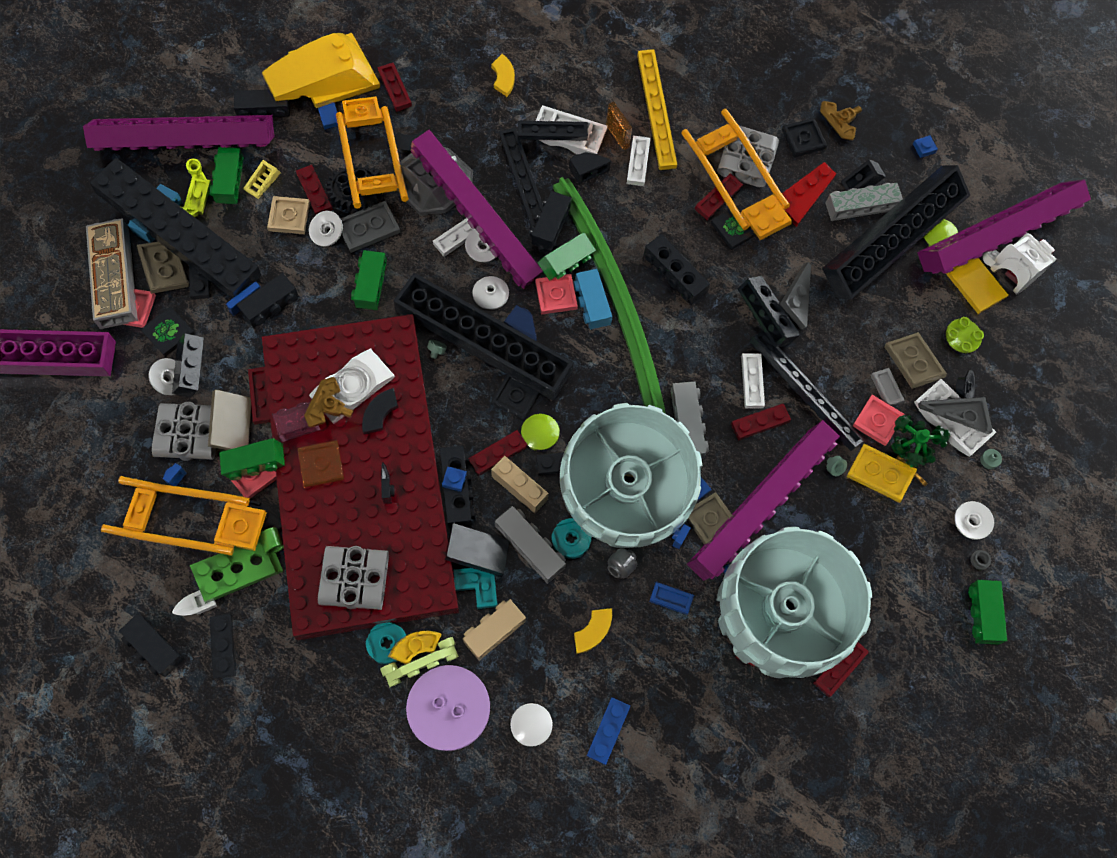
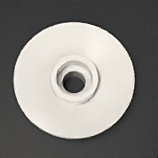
(320, 225)
(473, 248)
(490, 300)
(161, 369)
(979, 514)

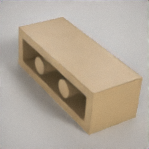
(519, 484)
(494, 629)

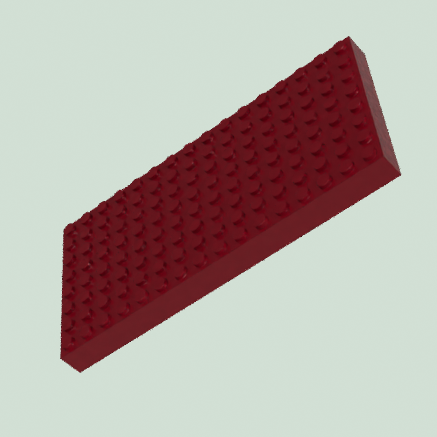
(352, 509)

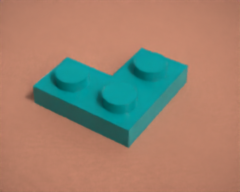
(480, 581)

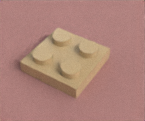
(288, 215)

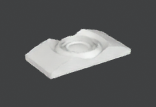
(595, 131)
(359, 380)
(961, 437)

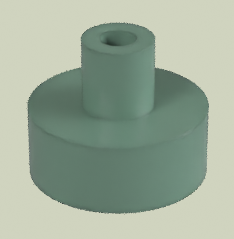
(436, 348)
(991, 459)
(836, 465)

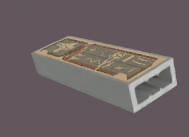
(111, 273)

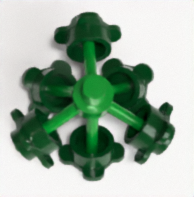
(920, 436)

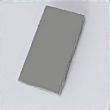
(887, 387)

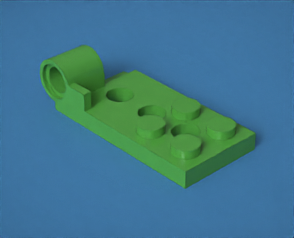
(267, 547)

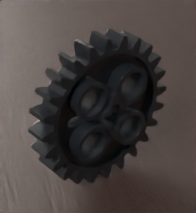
(339, 189)

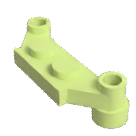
(393, 673)

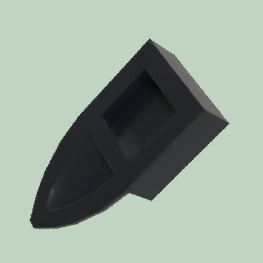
(387, 489)

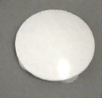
(531, 724)

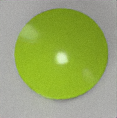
(940, 231)
(964, 335)
(540, 431)

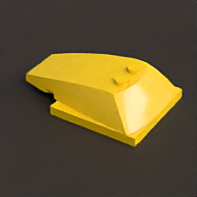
(323, 71)

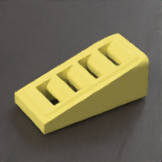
(274, 173)

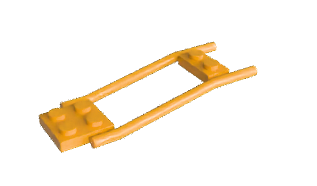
(361, 113)
(764, 216)
(238, 526)

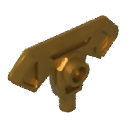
(840, 119)
(324, 402)

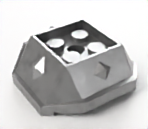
(421, 188)

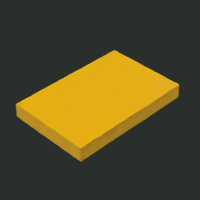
(977, 285)
(881, 473)

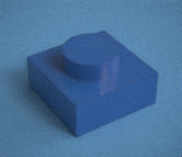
(925, 146)
(174, 475)
(454, 479)
(680, 535)

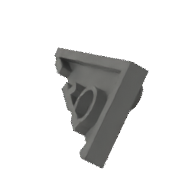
(797, 297)
(966, 411)

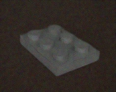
(368, 226)

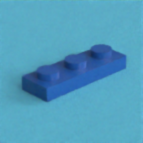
(608, 731)

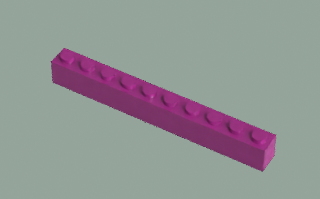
(476, 209)

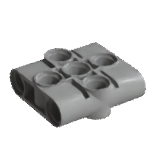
(739, 159)
(172, 442)
(340, 560)

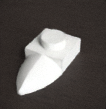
(193, 605)

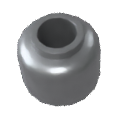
(622, 563)

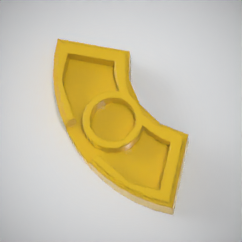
(505, 75)
(594, 632)
(414, 644)

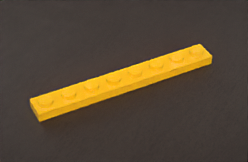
(657, 110)

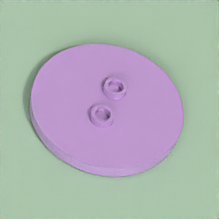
(448, 708)

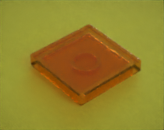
(618, 126)
(320, 463)

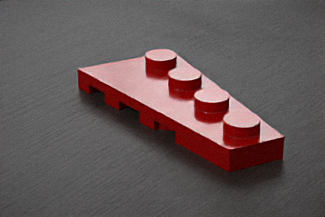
(807, 191)

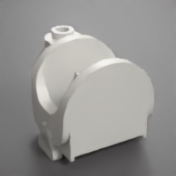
(1025, 259)

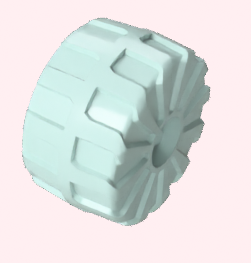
(635, 443)
(826, 594)

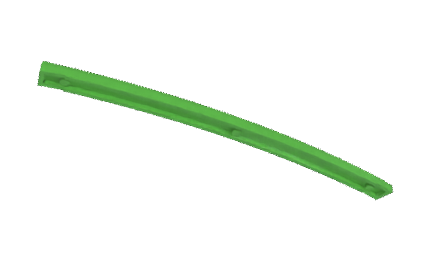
(619, 296)

